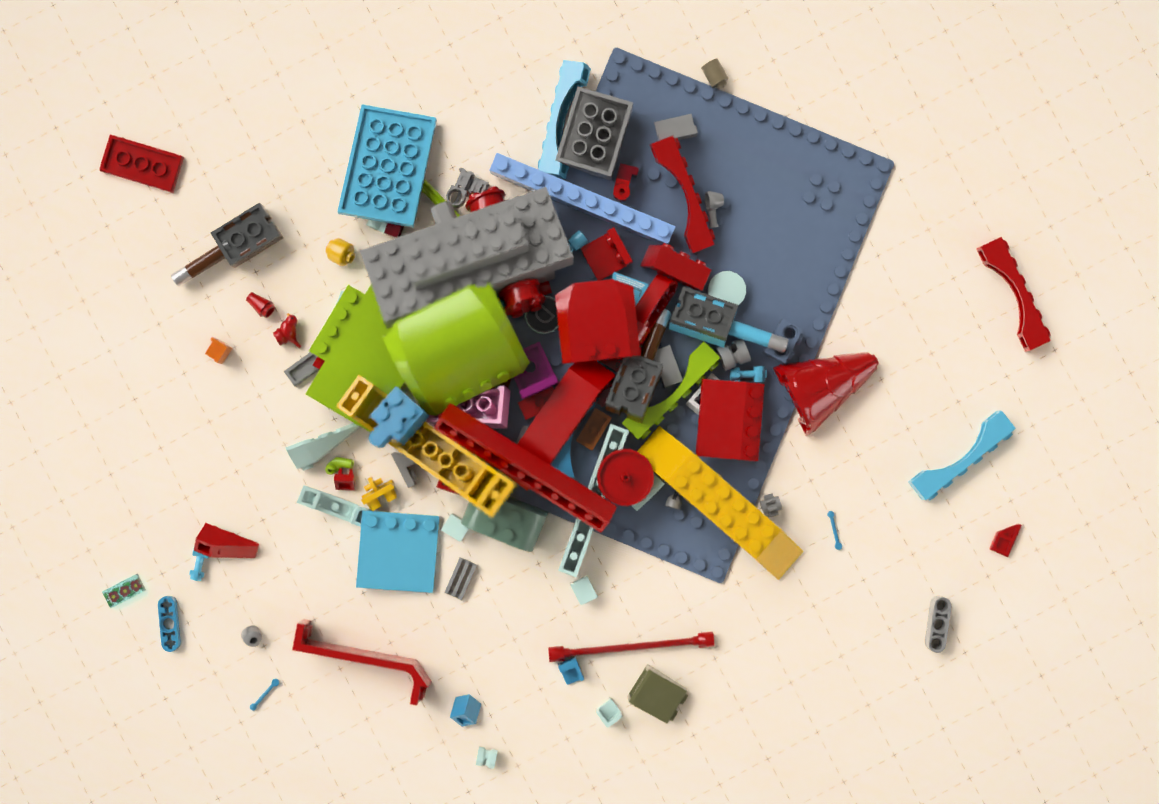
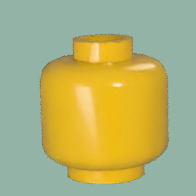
(340, 252)

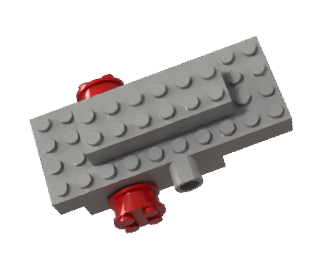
(498, 243)

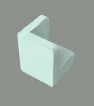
(454, 527)
(583, 590)
(609, 713)

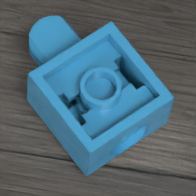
(396, 418)

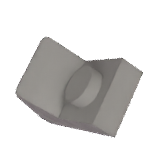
(403, 464)

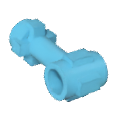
(758, 373)
(196, 574)

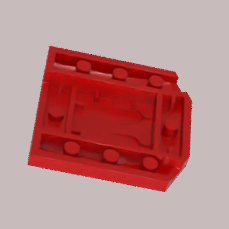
(597, 321)

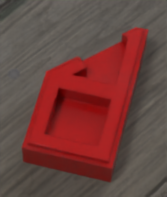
(1005, 539)

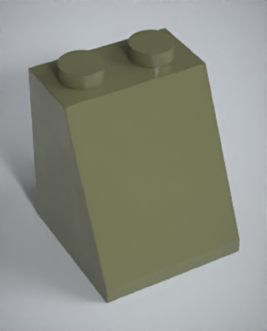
(657, 694)

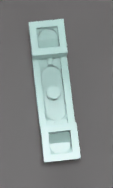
(331, 505)

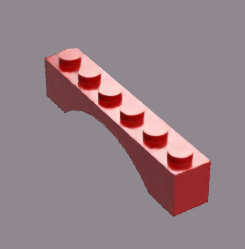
(667, 155)
(1031, 329)

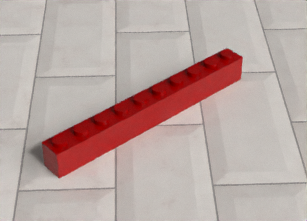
(525, 467)

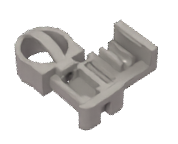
(467, 184)

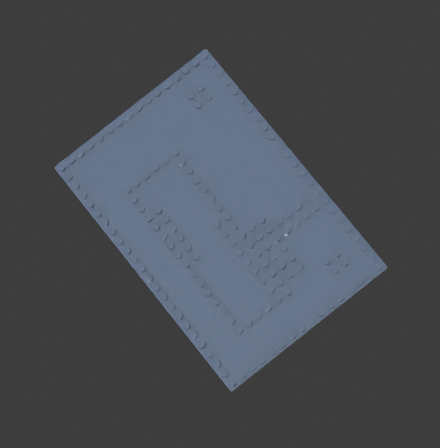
(786, 227)

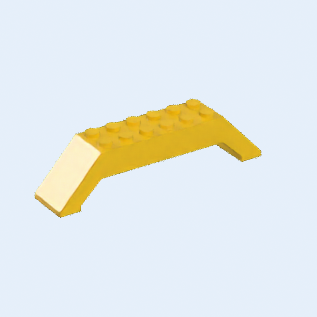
(434, 452)
(720, 502)

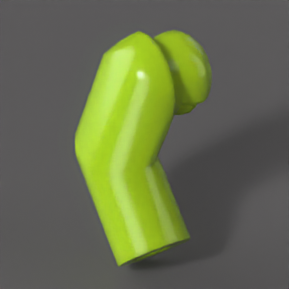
(338, 463)

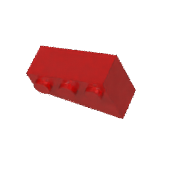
(676, 266)

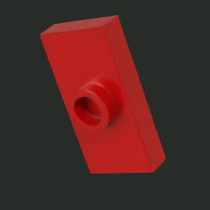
(531, 406)

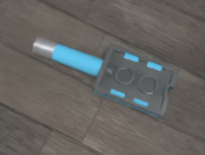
(713, 320)

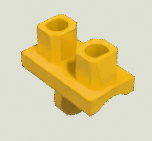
(371, 497)

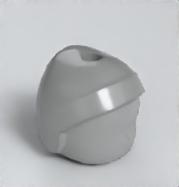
(251, 636)

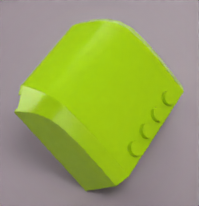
(456, 348)

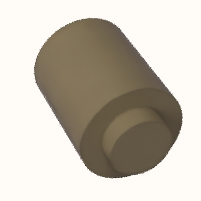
(715, 73)

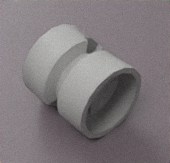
(733, 354)

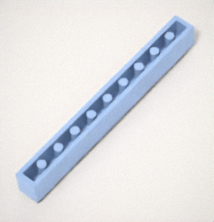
(582, 199)

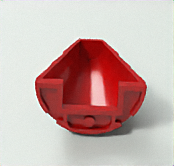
(824, 384)

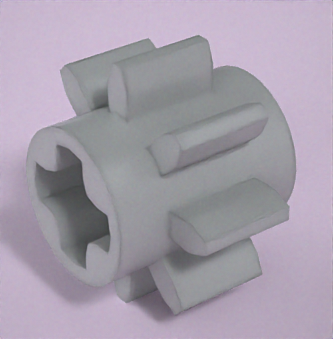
(771, 505)

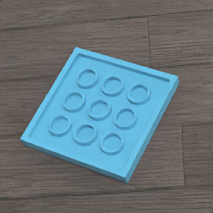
(397, 551)

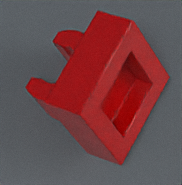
(344, 481)

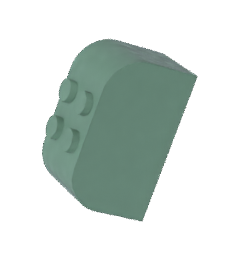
(513, 523)

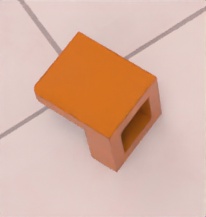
(218, 350)

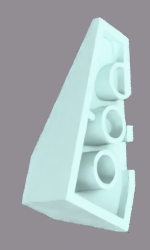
(312, 450)

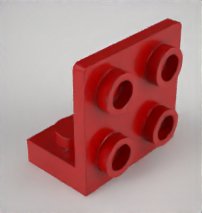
(606, 254)

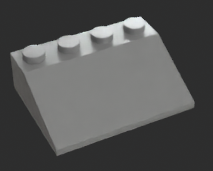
(594, 132)

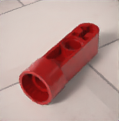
(653, 304)

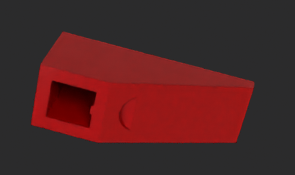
(224, 544)

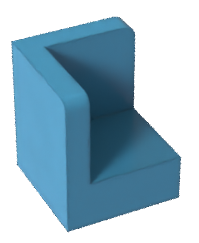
(571, 670)
(465, 710)

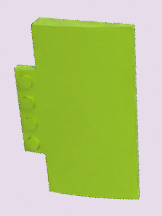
(352, 347)

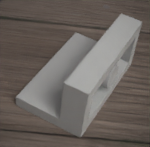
(680, 127)

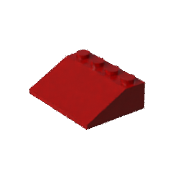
(730, 419)

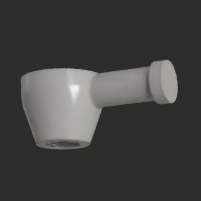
(713, 201)

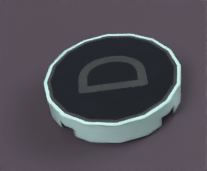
(545, 319)

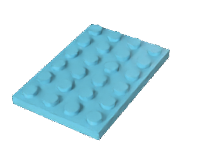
(387, 165)

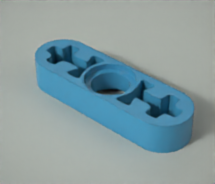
(174, 637)

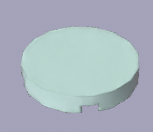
(728, 287)

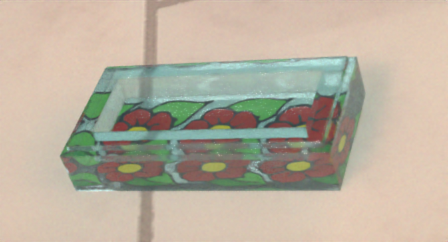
(123, 591)

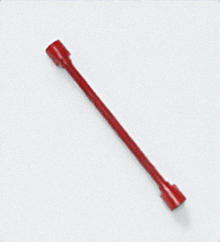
(559, 653)

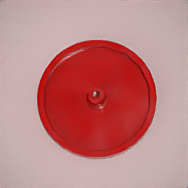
(625, 477)

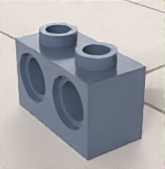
(788, 354)

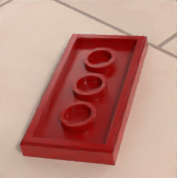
(141, 163)

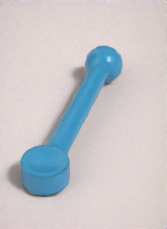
(837, 545)
(275, 682)

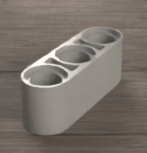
(942, 632)

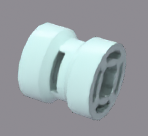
(486, 757)

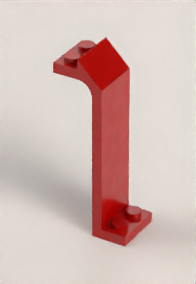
(565, 410)
(420, 678)

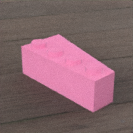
(488, 407)

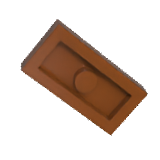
(593, 429)

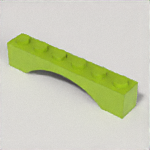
(698, 363)

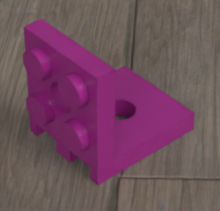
(540, 378)

